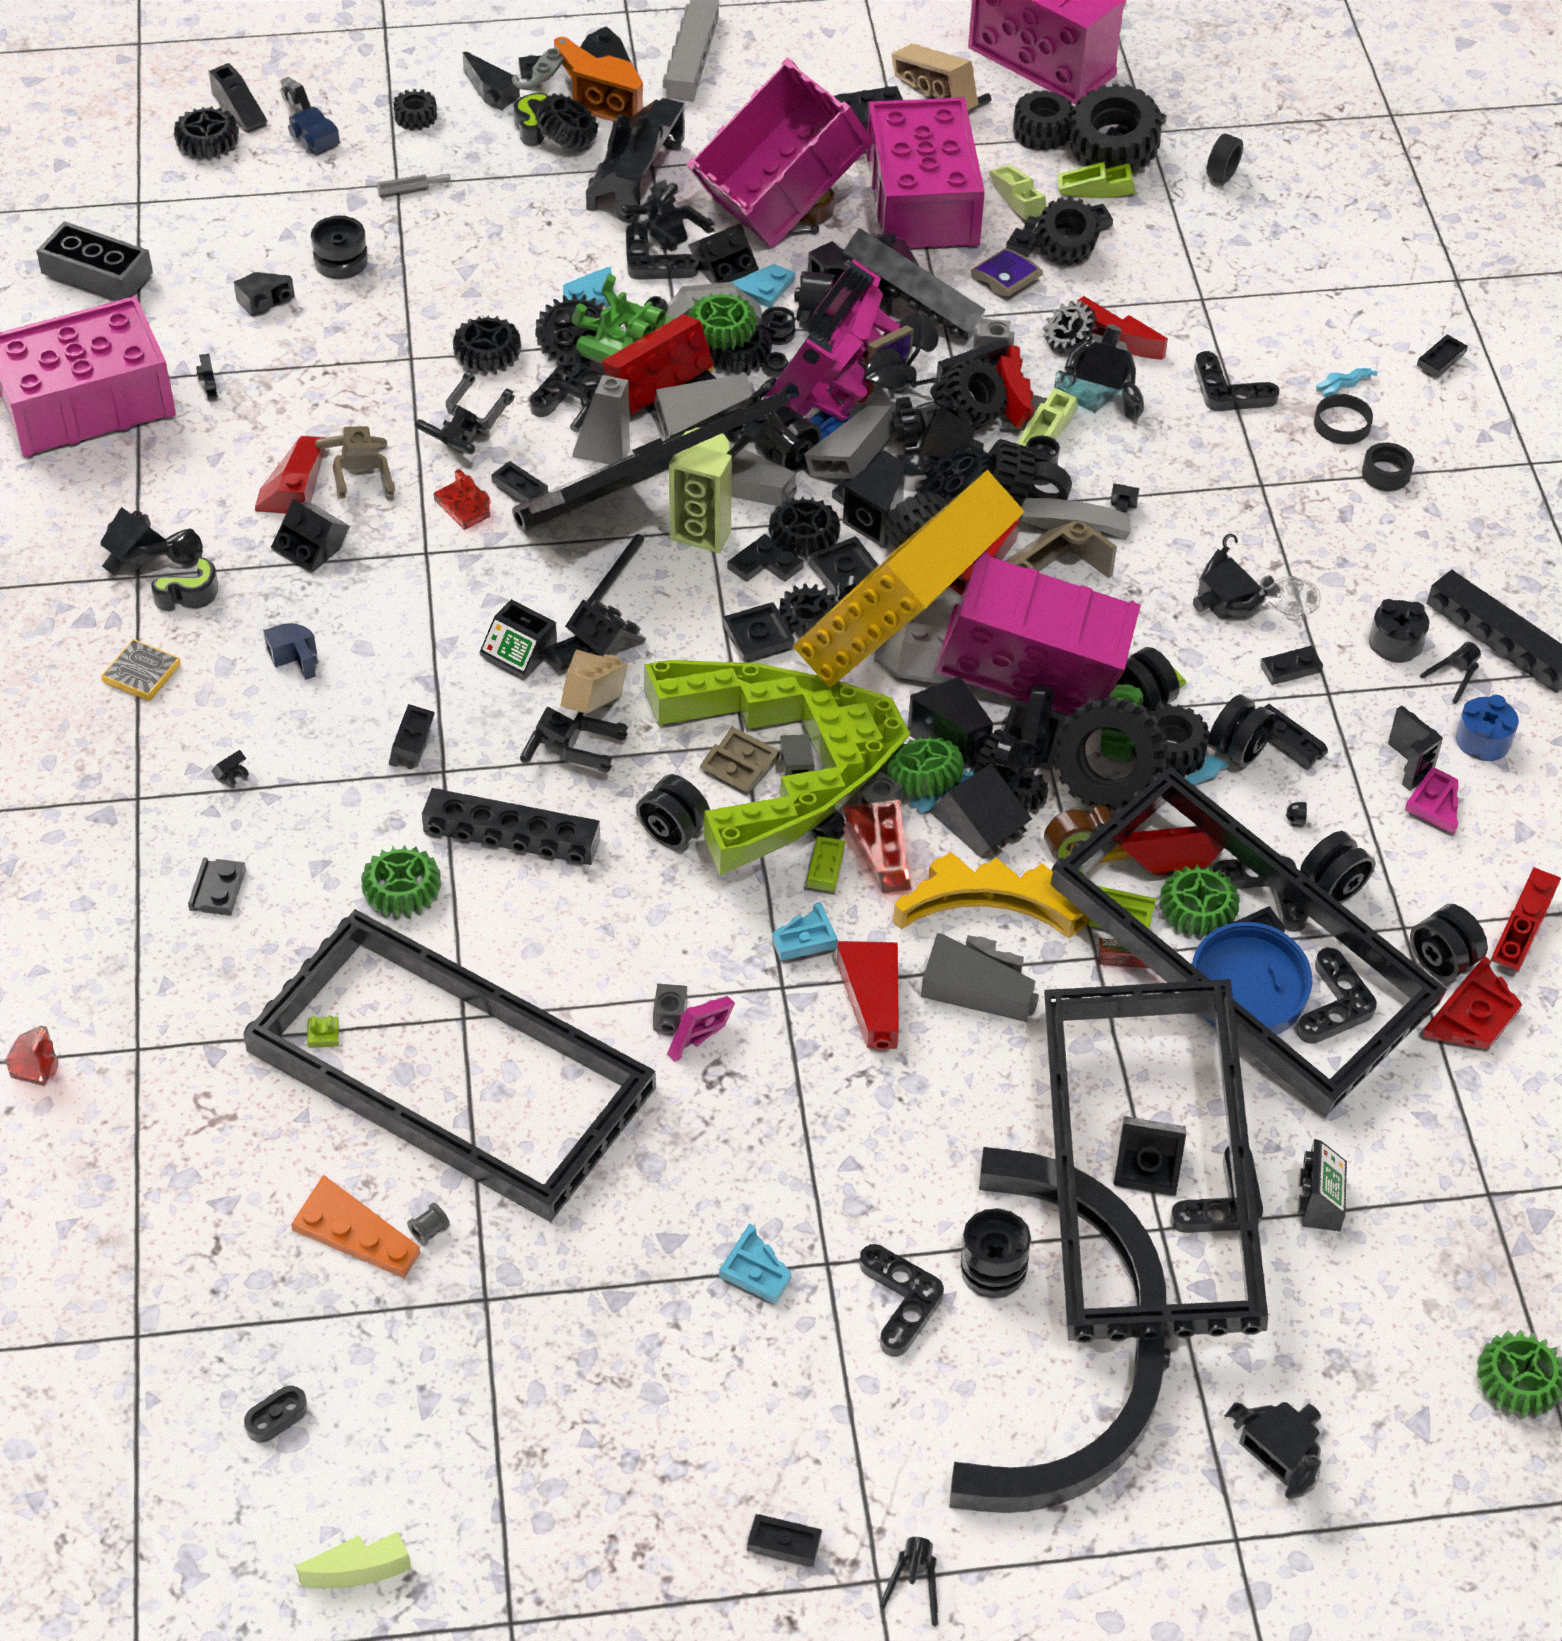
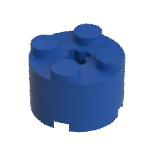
(1487, 727)

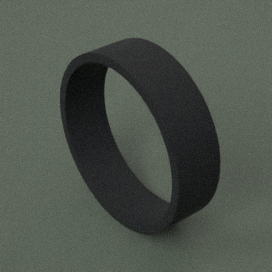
(1347, 401)

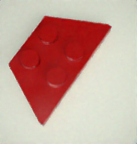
(1476, 1010)

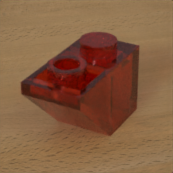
(32, 1057)

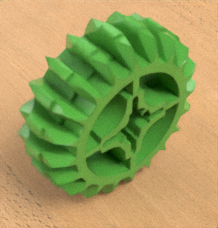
(725, 320)
(1114, 742)
(926, 767)
(401, 890)
(1199, 900)
(1512, 1357)

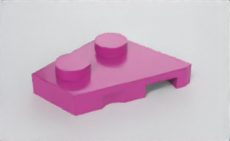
(1436, 800)
(700, 1023)

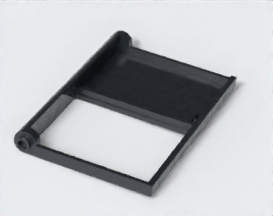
(644, 462)

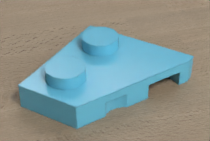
(766, 284)
(805, 935)

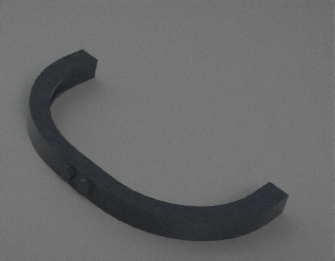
(1053, 1483)

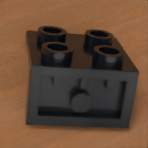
(601, 626)
(1416, 743)

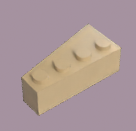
(936, 73)
(592, 681)

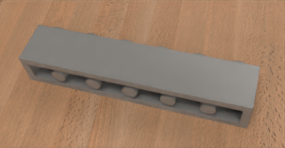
(691, 49)

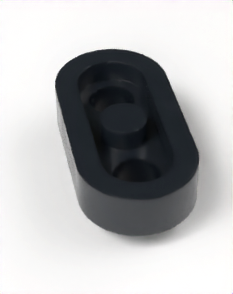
(274, 1413)

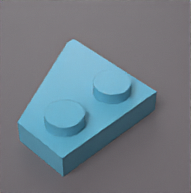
(588, 285)
(755, 1267)

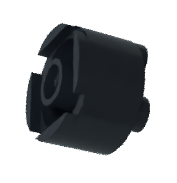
(812, 292)
(1399, 630)

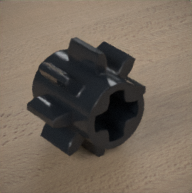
(831, 827)

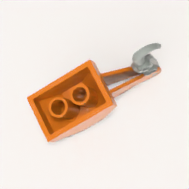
(602, 84)

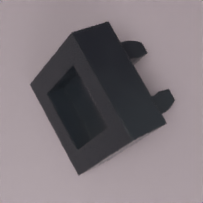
(1124, 497)
(231, 765)

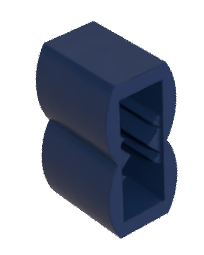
(313, 130)

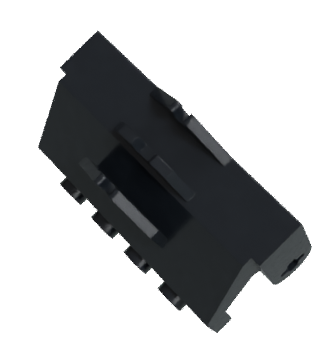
(631, 151)

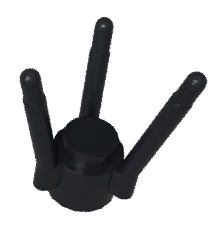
(1463, 658)
(916, 1559)

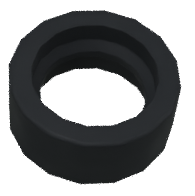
(1224, 157)
(1391, 453)
(1053, 474)

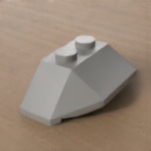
(688, 295)
(913, 652)

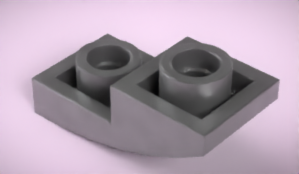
(988, 948)

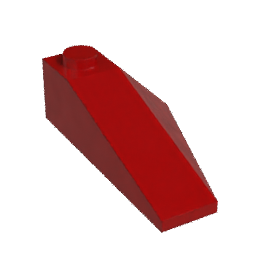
(292, 478)

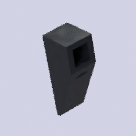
(235, 96)

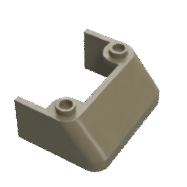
(1073, 536)

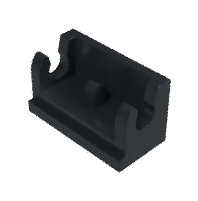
(411, 735)

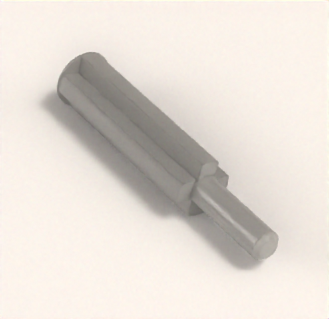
(409, 183)

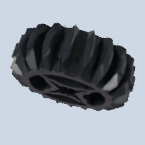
(566, 122)
(206, 133)
(487, 344)
(744, 358)
(804, 522)

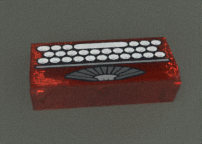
(1115, 954)

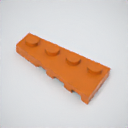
(352, 1228)

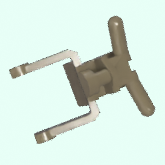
(358, 456)

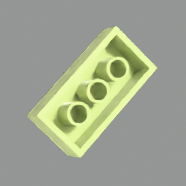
(700, 498)

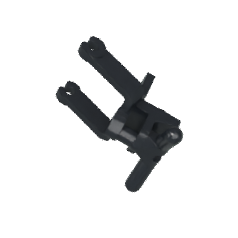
(667, 220)
(464, 423)
(563, 733)

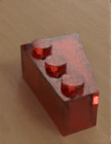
(881, 839)

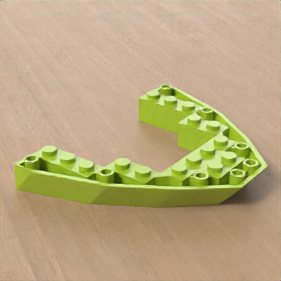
(847, 725)

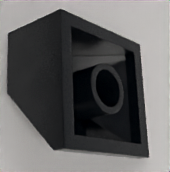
(605, 43)

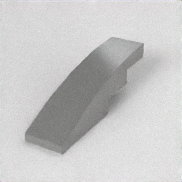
(1054, 513)

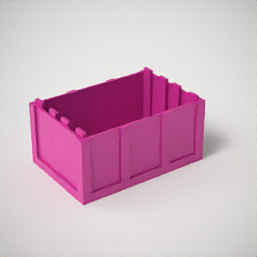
(1051, 42)
(780, 153)
(926, 172)
(83, 375)
(1034, 630)

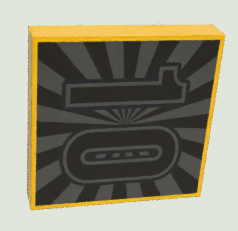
(141, 669)

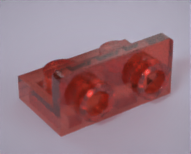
(464, 501)

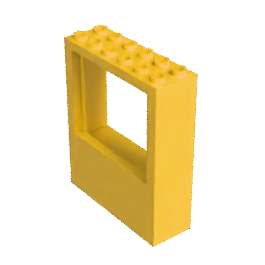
(908, 579)

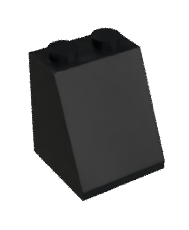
(872, 497)
(953, 714)
(983, 812)

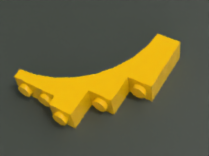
(992, 885)

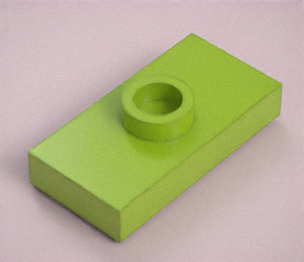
(826, 864)

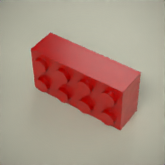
(661, 360)

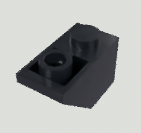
(263, 291)

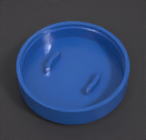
(1265, 971)

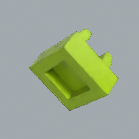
(323, 1031)

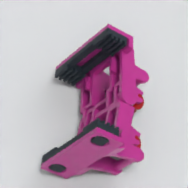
(850, 321)

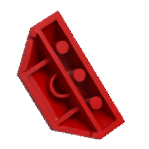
(1171, 849)

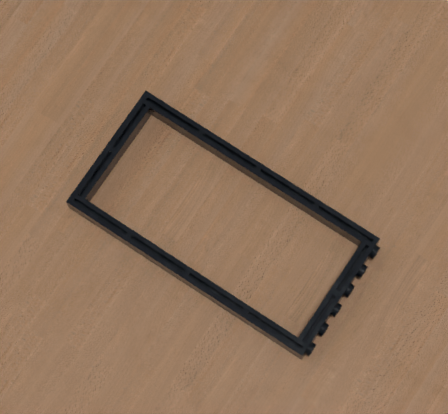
(1310, 898)
(545, 1200)
(1169, 1319)

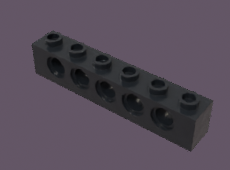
(511, 826)

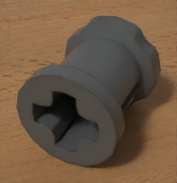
(428, 1223)

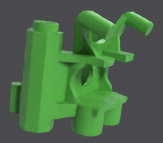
(610, 338)

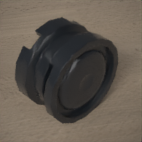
(780, 324)

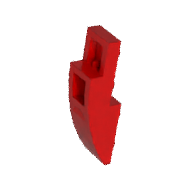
(1139, 338)
(1018, 387)
(1526, 919)

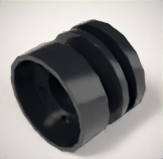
(995, 1252)

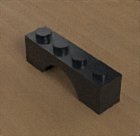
(829, 260)

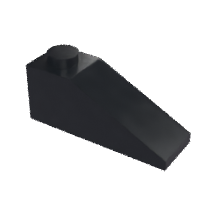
(490, 81)

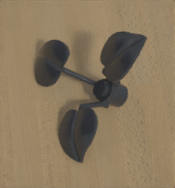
(887, 367)
(779, 434)

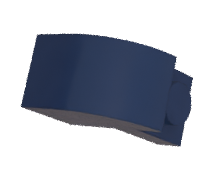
(292, 643)

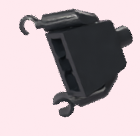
(1229, 588)

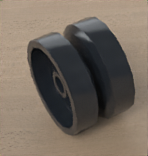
(339, 246)
(802, 428)
(1153, 675)
(1242, 730)
(672, 811)
(1339, 866)
(1448, 942)

